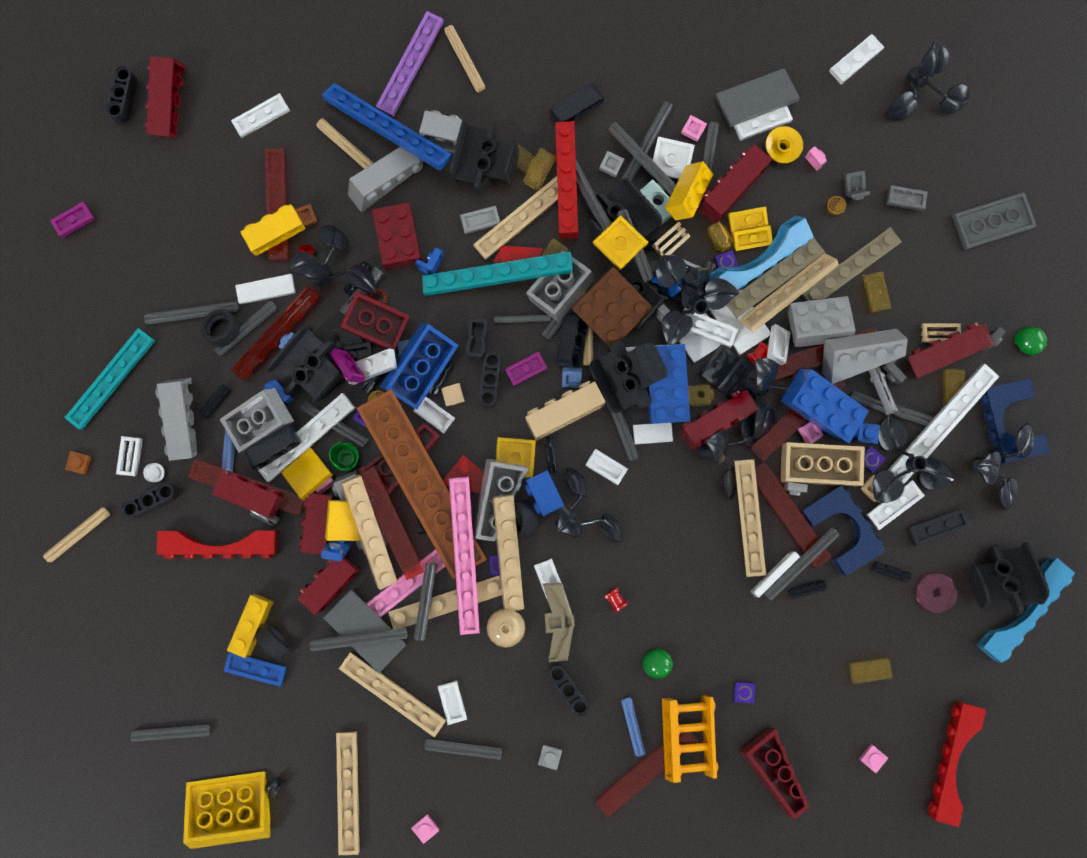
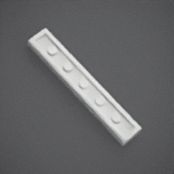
(310, 434)

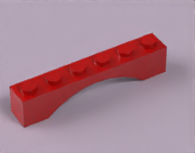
(566, 180)
(179, 543)
(965, 723)

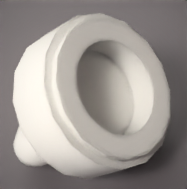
(153, 472)

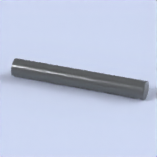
(522, 318)

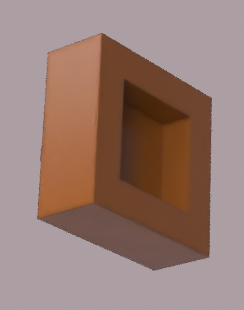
(307, 215)
(78, 462)

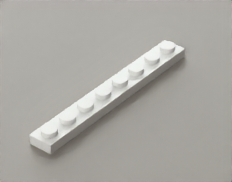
(947, 418)

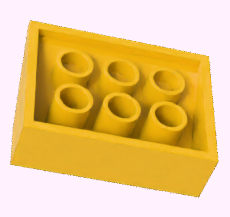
(226, 810)

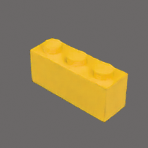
(689, 191)
(272, 229)
(249, 625)

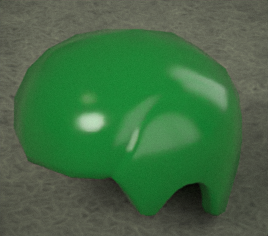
(1030, 340)
(344, 456)
(657, 663)

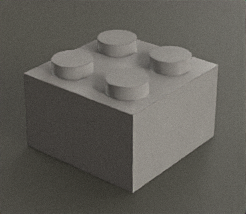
(441, 129)

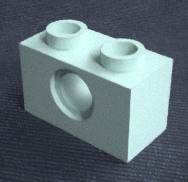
(656, 191)

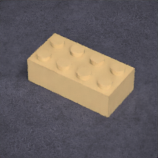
(565, 411)
(822, 464)

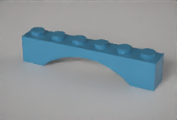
(790, 236)
(1001, 641)

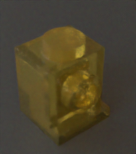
(694, 400)

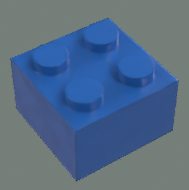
(544, 493)

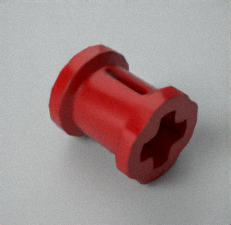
(758, 353)
(616, 600)

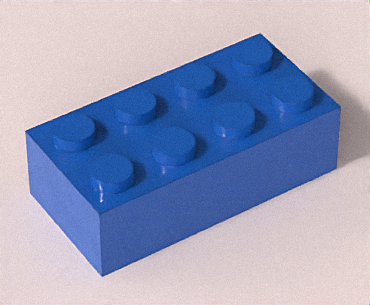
(419, 365)
(670, 395)
(824, 405)

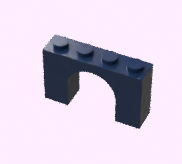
(995, 402)
(865, 544)

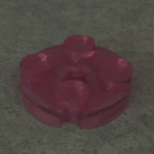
(946, 588)

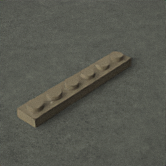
(853, 266)
(775, 277)

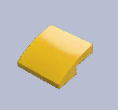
(750, 228)

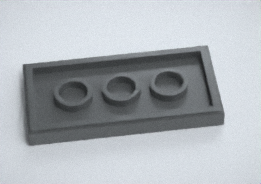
(757, 97)
(994, 221)
(355, 617)

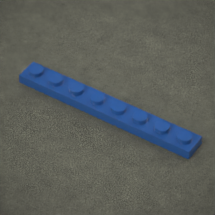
(387, 126)

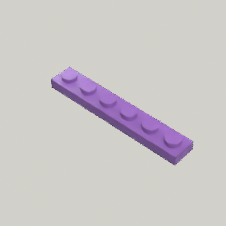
(409, 64)

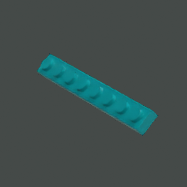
(497, 273)

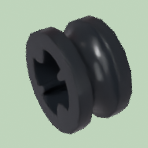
(275, 787)

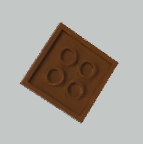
(612, 307)

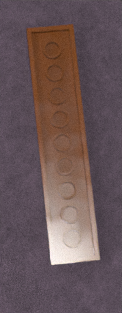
(414, 473)

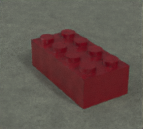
(734, 184)

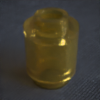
(720, 236)

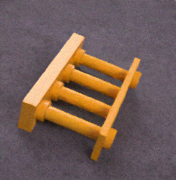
(671, 734)

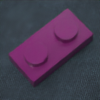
(72, 219)
(347, 365)
(526, 369)

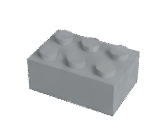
(560, 292)
(820, 320)
(256, 419)

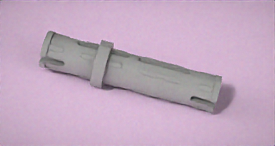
(884, 393)

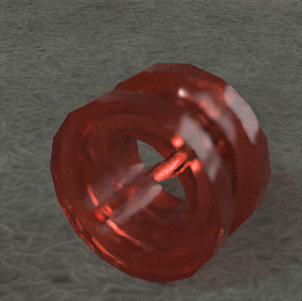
(383, 294)

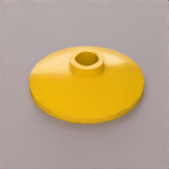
(790, 139)

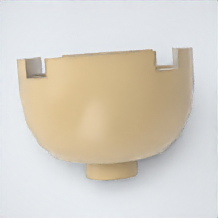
(506, 627)

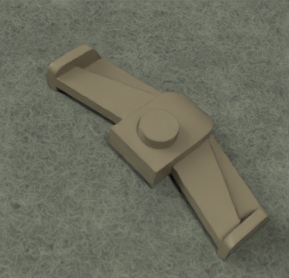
(558, 621)

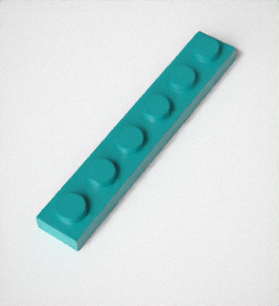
(109, 379)

